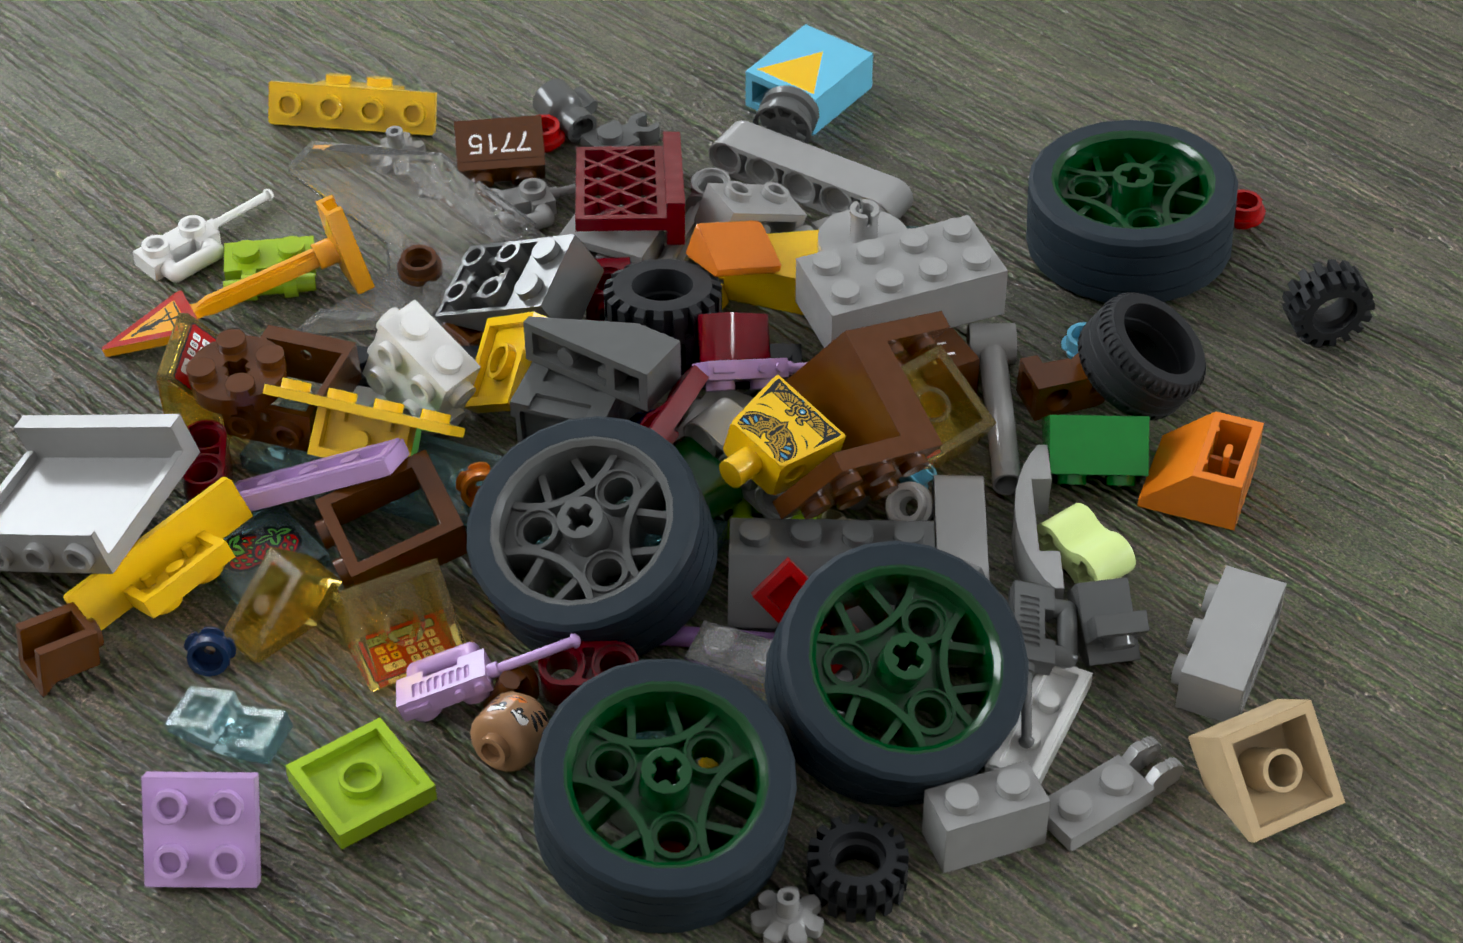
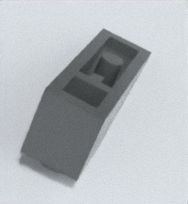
(606, 355)

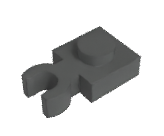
(630, 134)

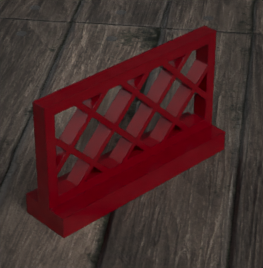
(662, 185)

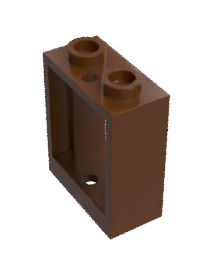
(331, 363)
(346, 504)

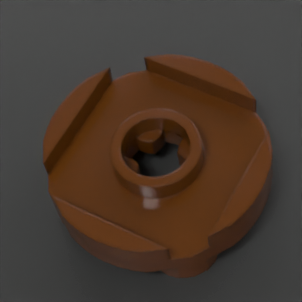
(231, 354)

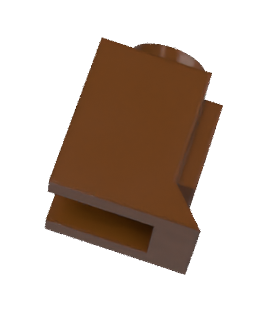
(58, 646)

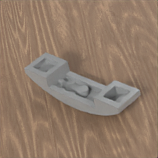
(1031, 499)

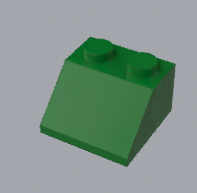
(1097, 447)

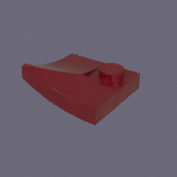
(670, 414)

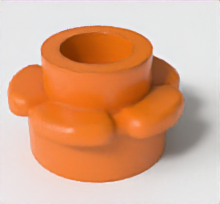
(467, 481)

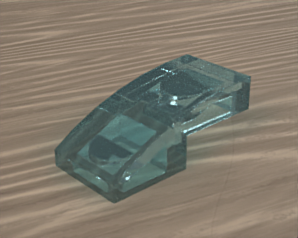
(222, 725)

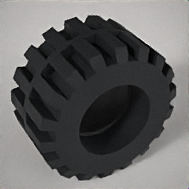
(665, 298)

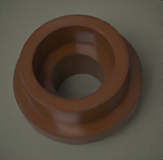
(419, 265)

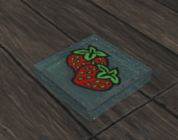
(253, 539)

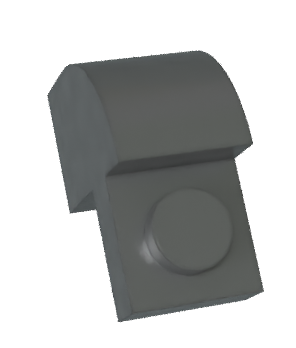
(1107, 621)

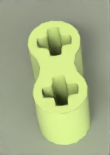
(1085, 545)

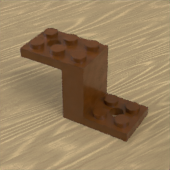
(869, 399)

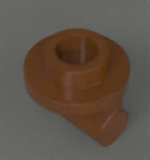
(519, 680)

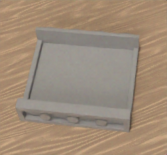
(88, 488)

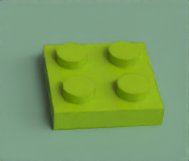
(361, 783)

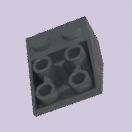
(521, 276)

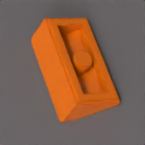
(733, 248)

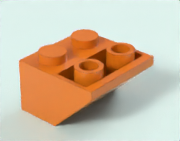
(1204, 470)

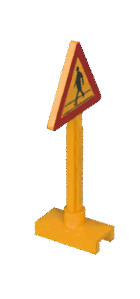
(339, 247)

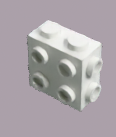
(420, 364)

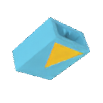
(819, 65)

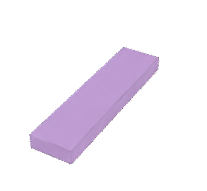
(323, 474)

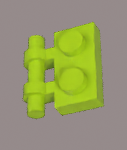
(250, 257)

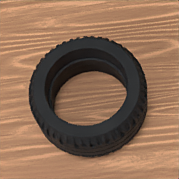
(1141, 356)

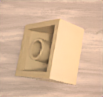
(1268, 767)

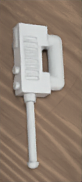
(189, 245)

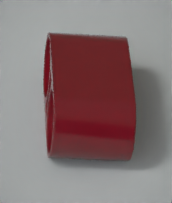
(733, 336)
(212, 461)
(586, 661)

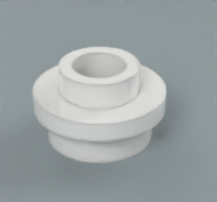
(897, 502)

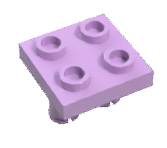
(201, 829)

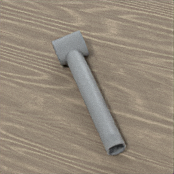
(997, 349)

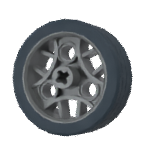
(568, 487)

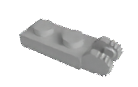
(1110, 793)

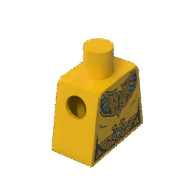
(777, 440)

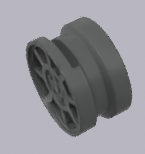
(788, 112)

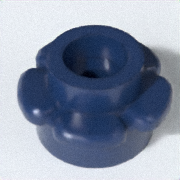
(206, 661)

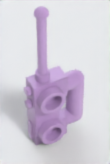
(758, 372)
(459, 676)

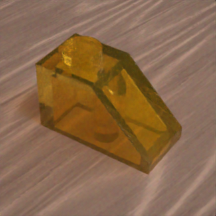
(280, 603)

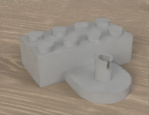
(882, 272)

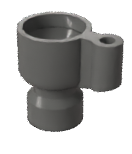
(569, 106)

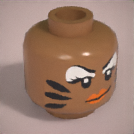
(509, 731)

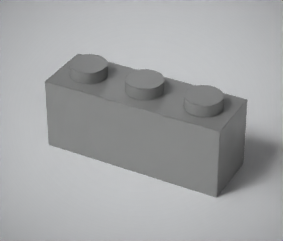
(1228, 644)

